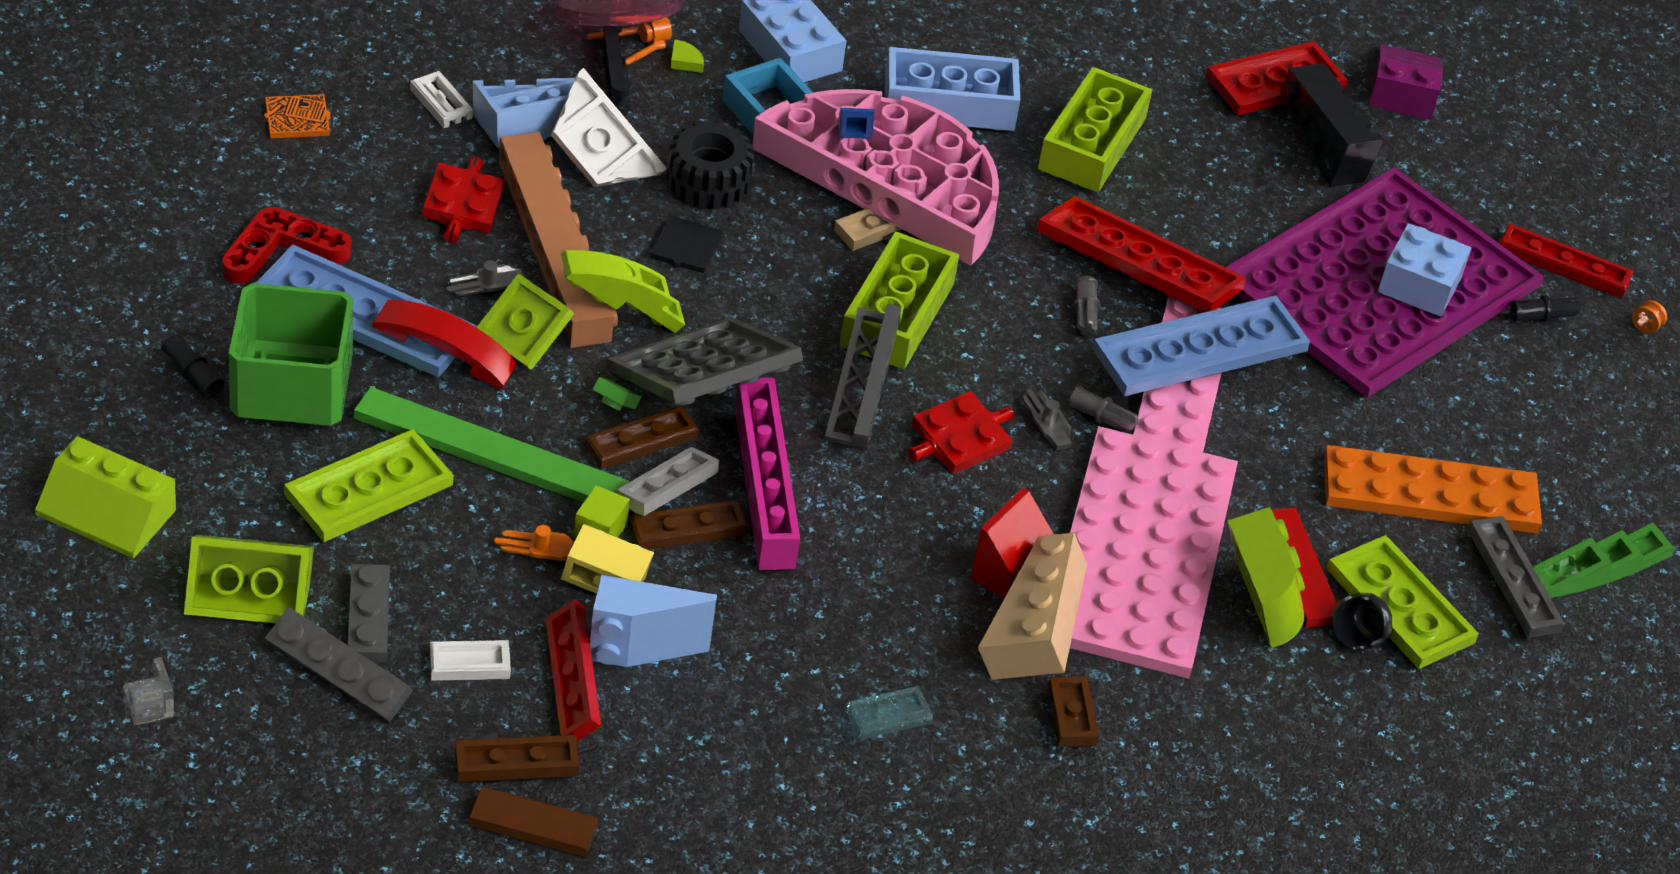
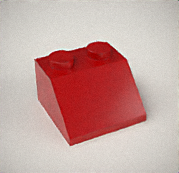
(1007, 543)

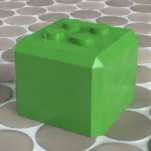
(291, 354)

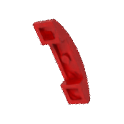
(450, 334)

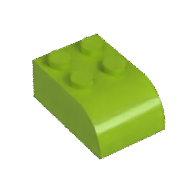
(1269, 573)

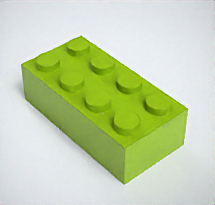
(1095, 129)
(907, 276)

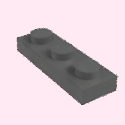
(369, 611)

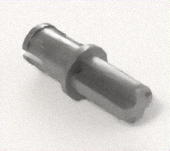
(1086, 304)
(1103, 410)

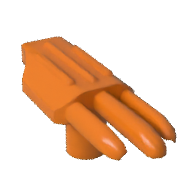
(543, 543)

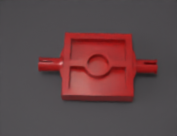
(463, 198)
(961, 432)

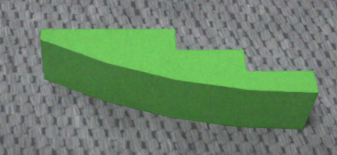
(1603, 562)

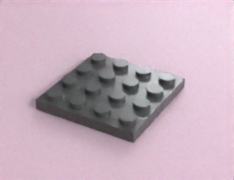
(705, 360)

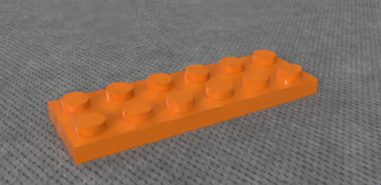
(1430, 488)

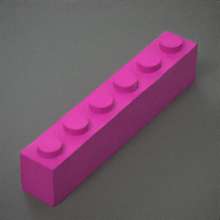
(767, 475)

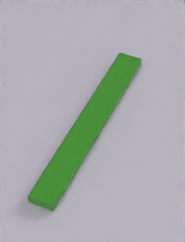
(484, 446)

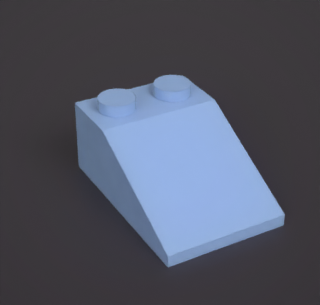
(648, 622)

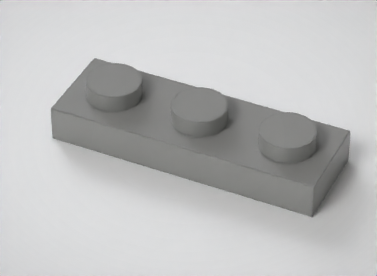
(669, 480)

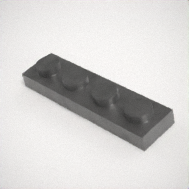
(1515, 577)
(339, 664)

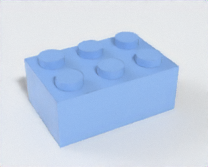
(795, 33)

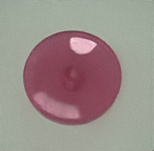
(614, 11)

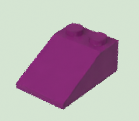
(1406, 82)

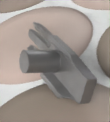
(488, 279)
(1049, 419)

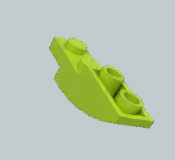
(623, 281)

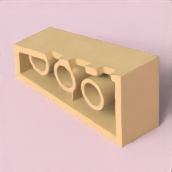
(1039, 612)

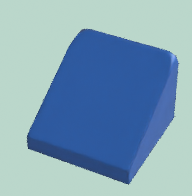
(855, 123)

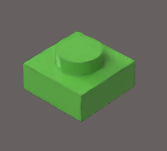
(616, 395)

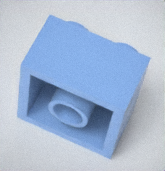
(1424, 269)

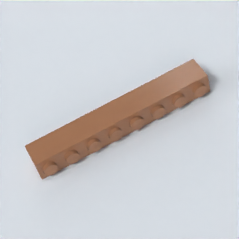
(552, 230)

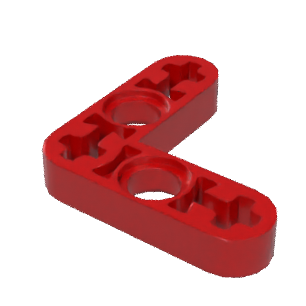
(275, 228)

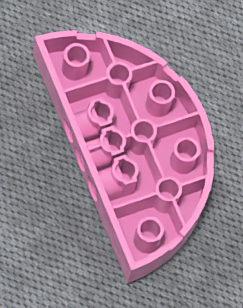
(913, 172)

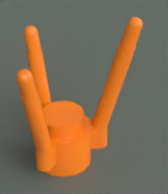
(652, 32)

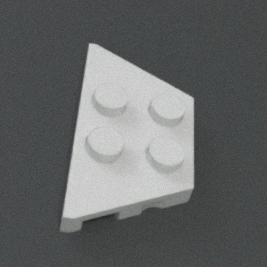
(601, 138)

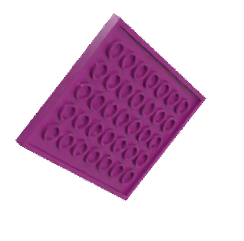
(1332, 273)

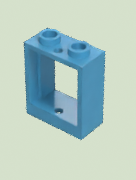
(743, 83)

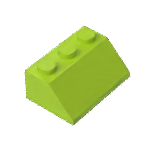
(106, 497)
(247, 578)

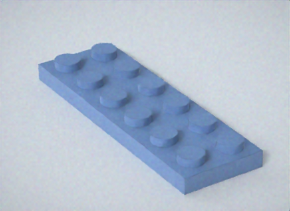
(308, 270)
(1200, 345)

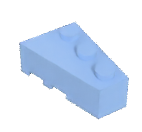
(519, 108)

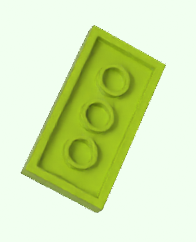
(368, 485)
(1422, 618)

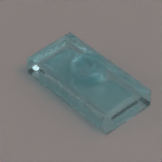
(888, 712)

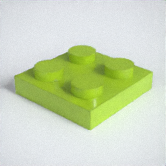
(525, 321)

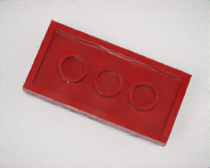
(1256, 80)

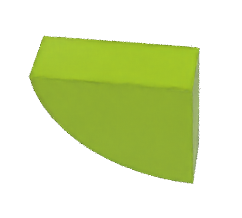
(686, 57)

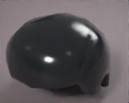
(1362, 621)

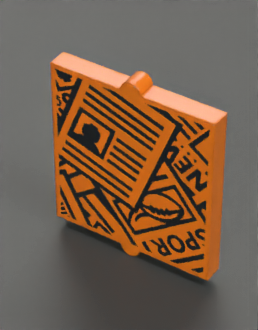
(297, 116)

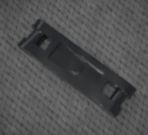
(615, 74)

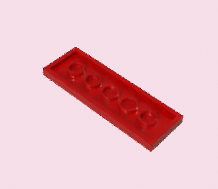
(1141, 254)

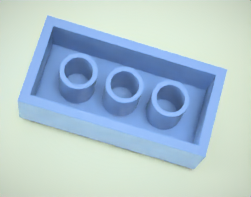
(965, 86)

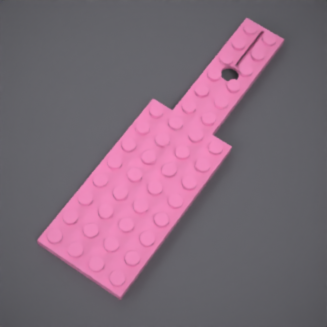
(1152, 528)

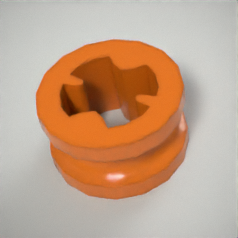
(1653, 309)

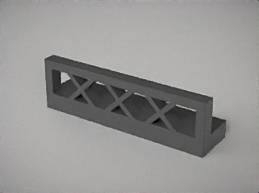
(876, 376)

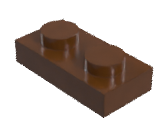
(1073, 712)

